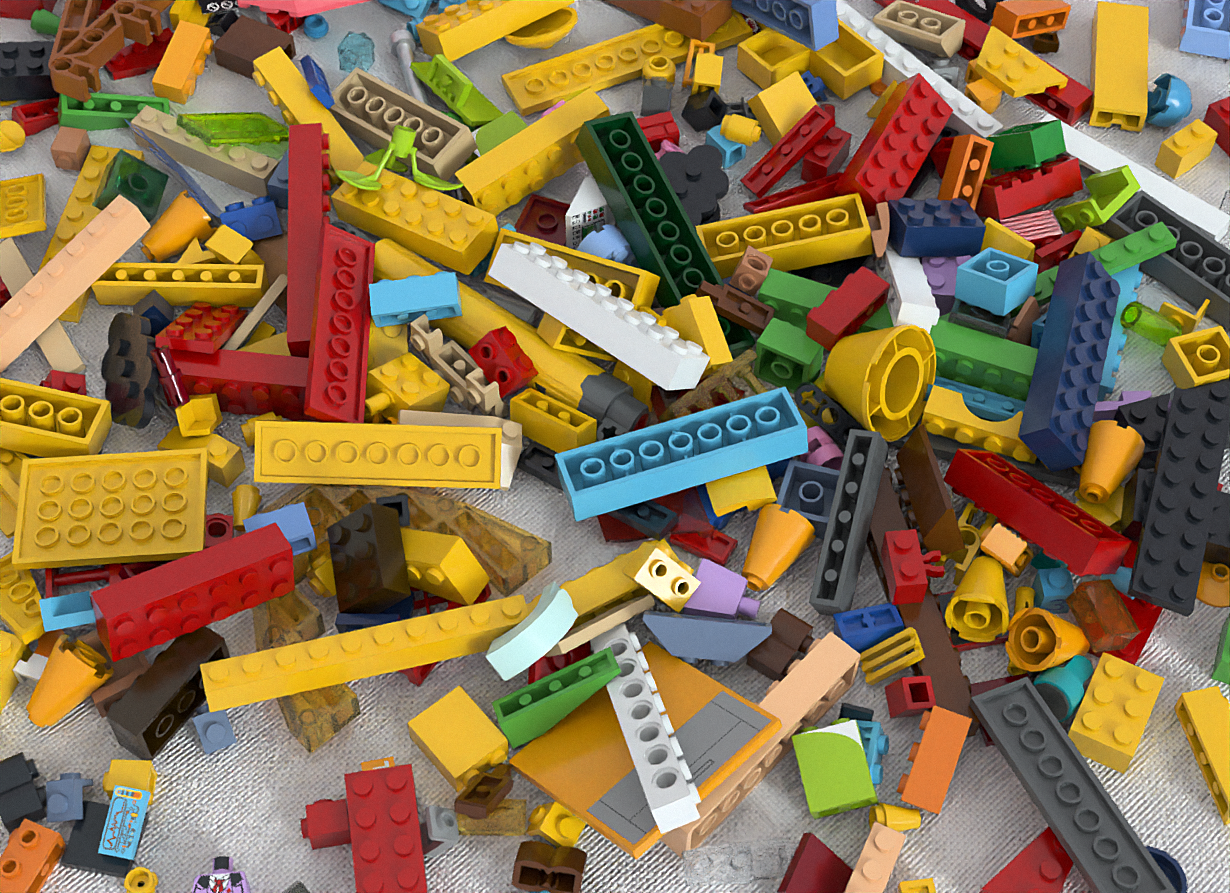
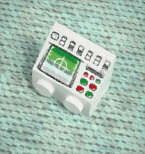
(587, 213)

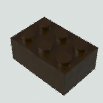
(368, 560)

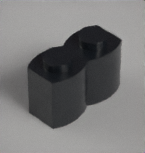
(19, 792)

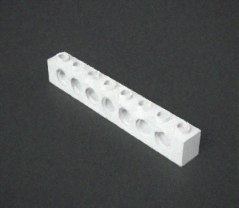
(648, 733)

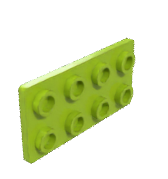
(456, 91)

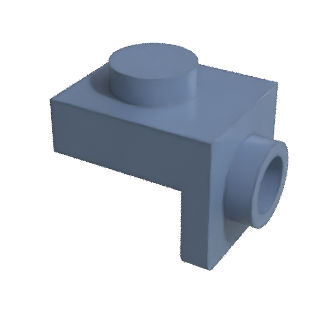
(213, 729)
(65, 797)

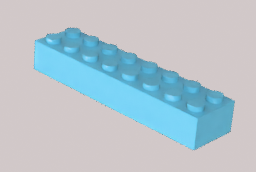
(681, 453)

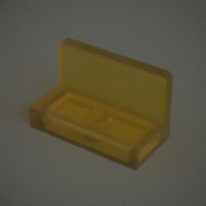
(505, 820)

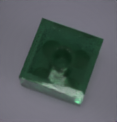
(134, 181)

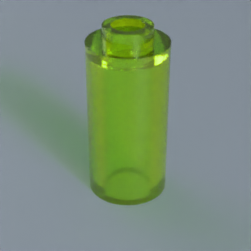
(1149, 323)

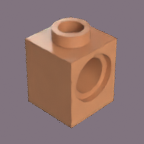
(751, 271)

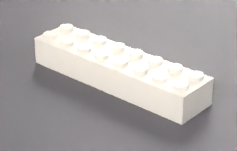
(600, 316)

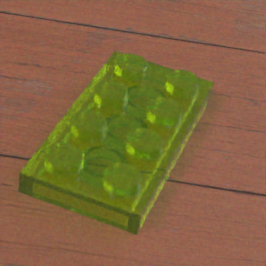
(234, 128)

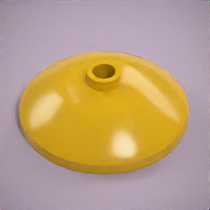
(545, 31)

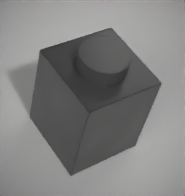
(656, 96)

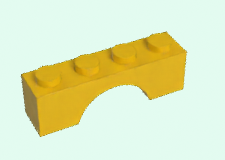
(949, 417)

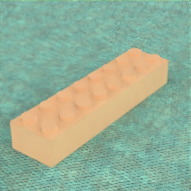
(799, 702)

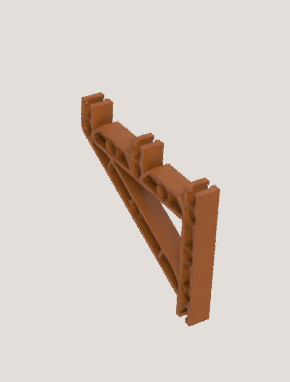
(88, 43)

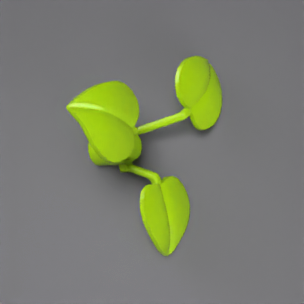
(400, 146)

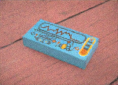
(124, 822)

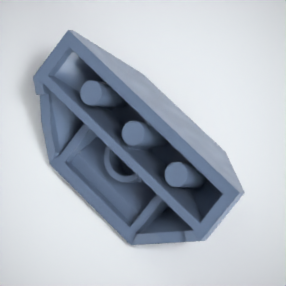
(706, 637)

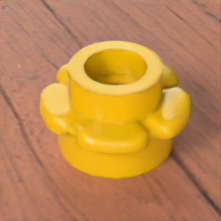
(139, 875)

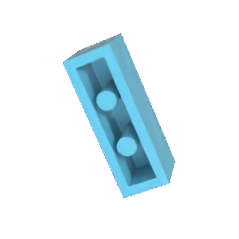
(410, 298)

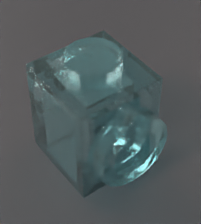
(356, 51)

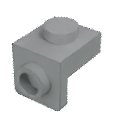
(945, 68)
(439, 830)

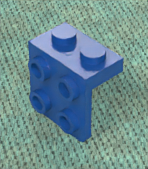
(253, 220)

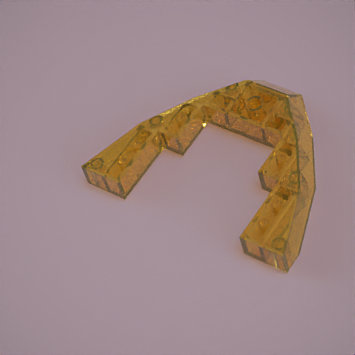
(502, 549)

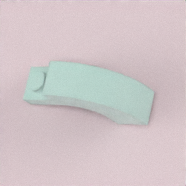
(534, 635)

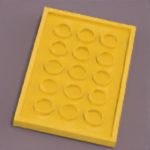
(111, 508)

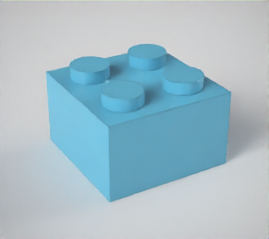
(996, 281)

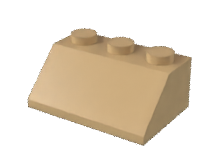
(921, 28)

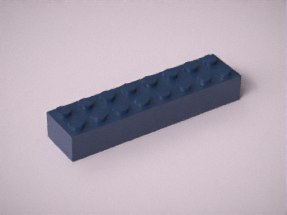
(1070, 363)

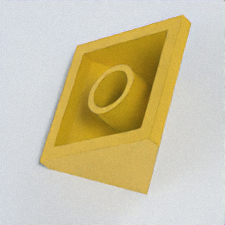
(1007, 241)

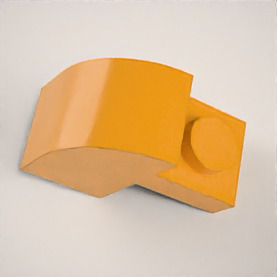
(981, 90)

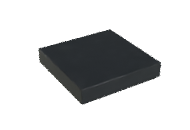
(85, 840)

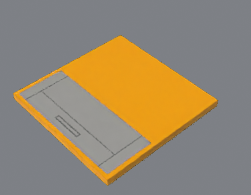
(590, 767)

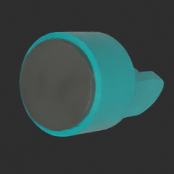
(1063, 687)

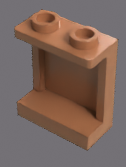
(124, 674)

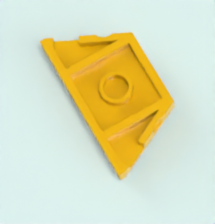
(1014, 67)

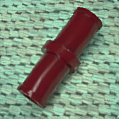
(170, 376)

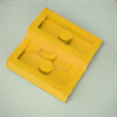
(747, 488)

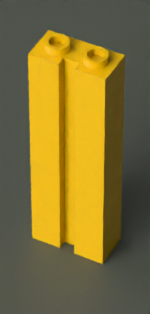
(1119, 66)

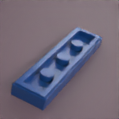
(317, 81)

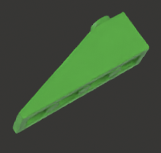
(105, 110)
(547, 701)

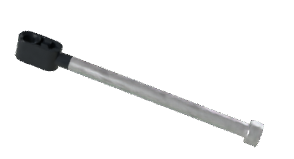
(403, 46)

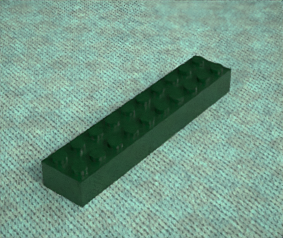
(651, 214)

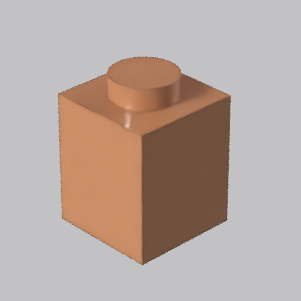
(70, 148)

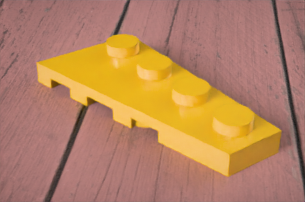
(20, 602)

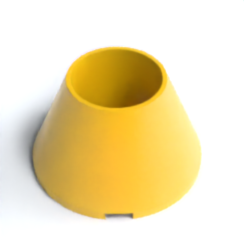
(883, 377)

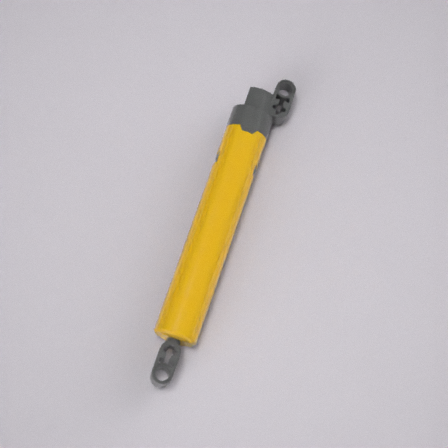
(561, 373)

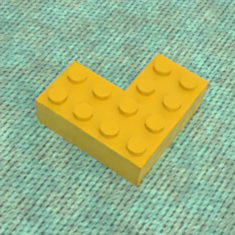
(842, 65)

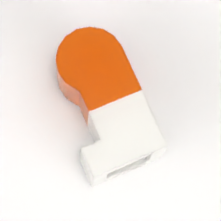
(30, 672)

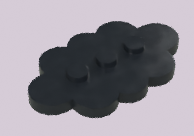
(697, 180)
(130, 370)

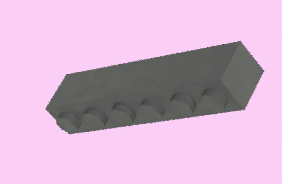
(849, 522)

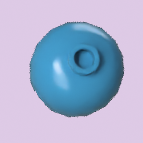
(1168, 102)

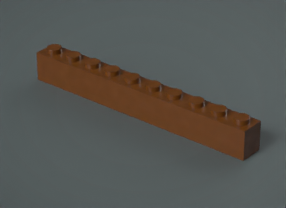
(941, 659)

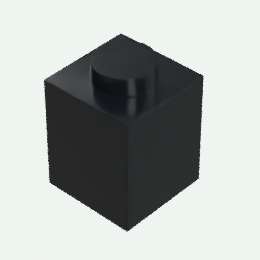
(704, 110)

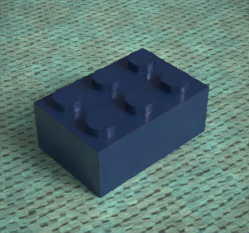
(934, 228)

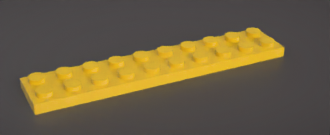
(608, 63)

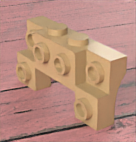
(456, 367)

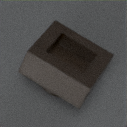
(1045, 42)

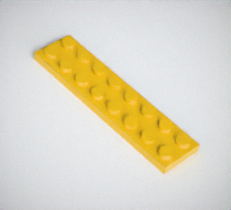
(80, 213)
(377, 454)

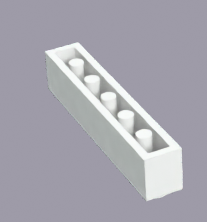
(909, 292)

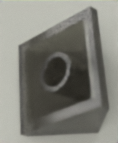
(979, 319)

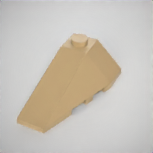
(511, 434)

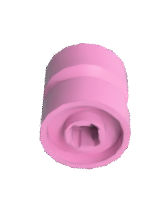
(822, 449)

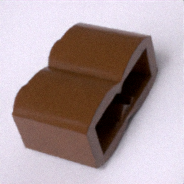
(781, 648)
(549, 868)

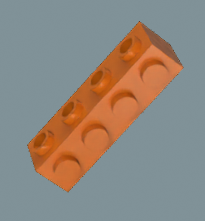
(29, 858)

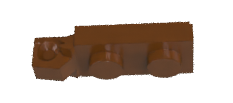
(737, 306)
(485, 793)

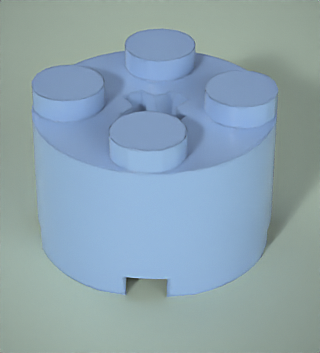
(609, 245)

